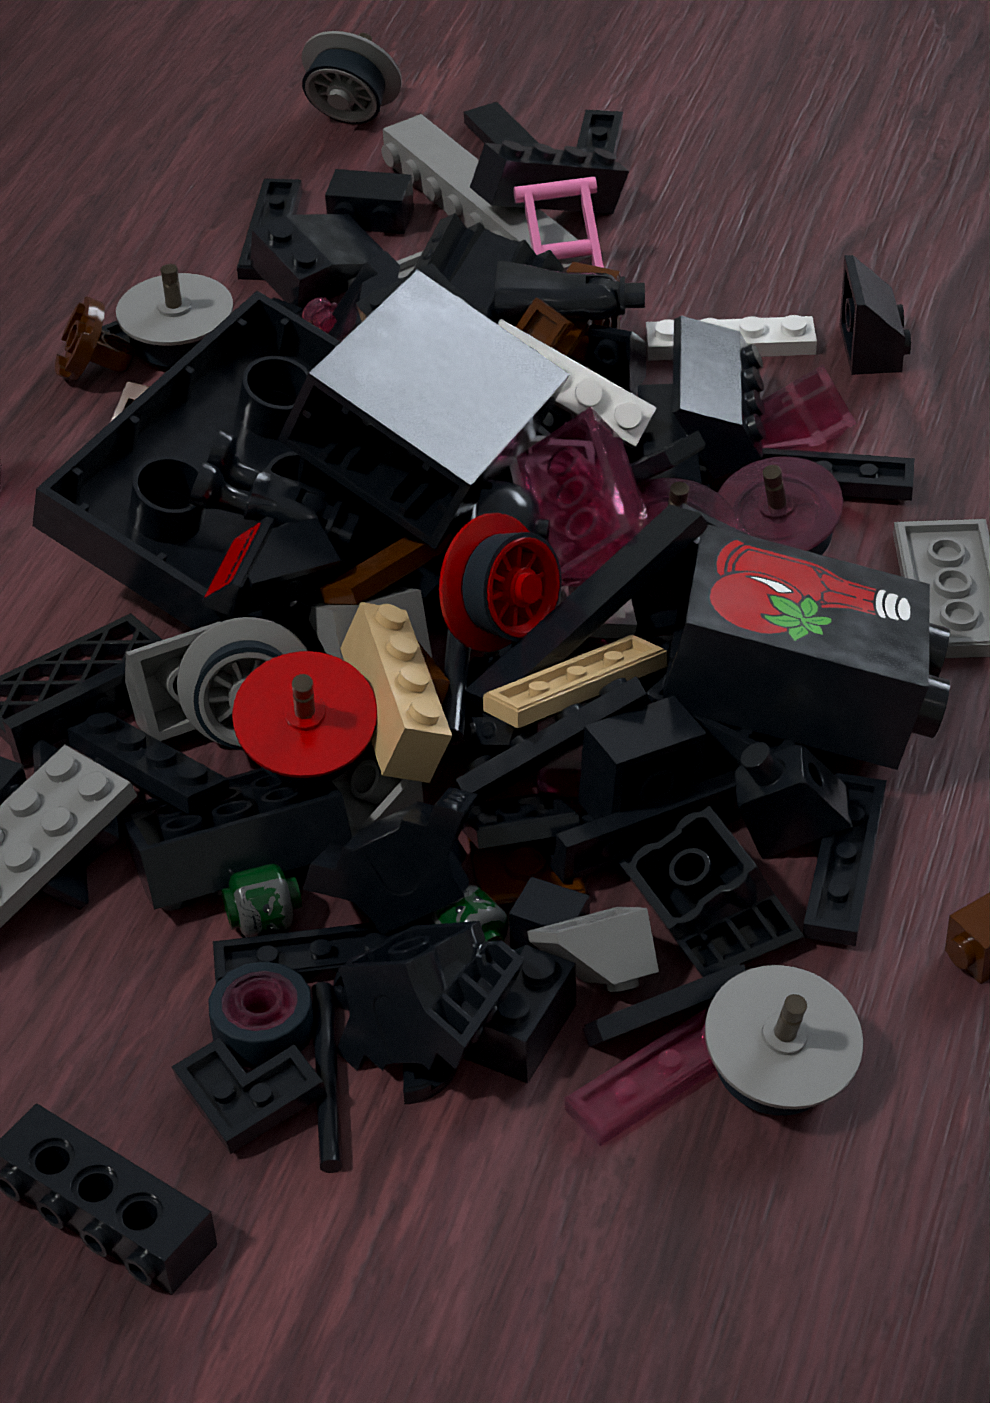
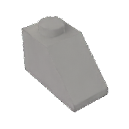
(606, 946)

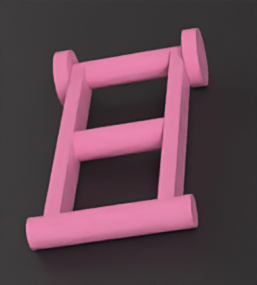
(578, 248)

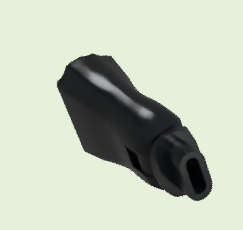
(569, 293)

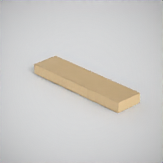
(573, 681)

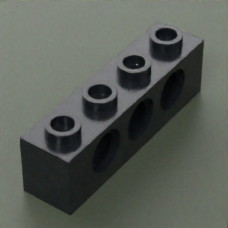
(70, 1171)

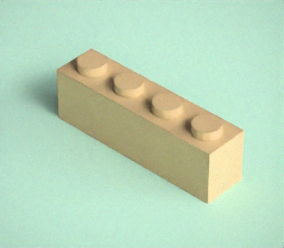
(410, 718)

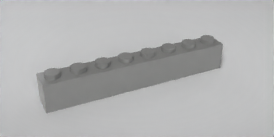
(444, 176)

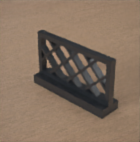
(69, 701)

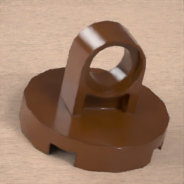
(90, 343)

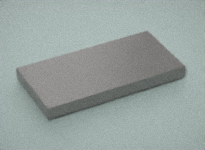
(956, 564)

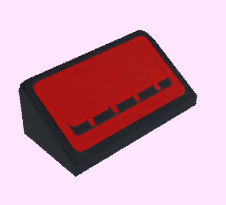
(231, 578)

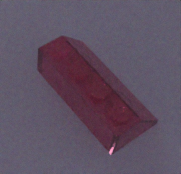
(585, 492)

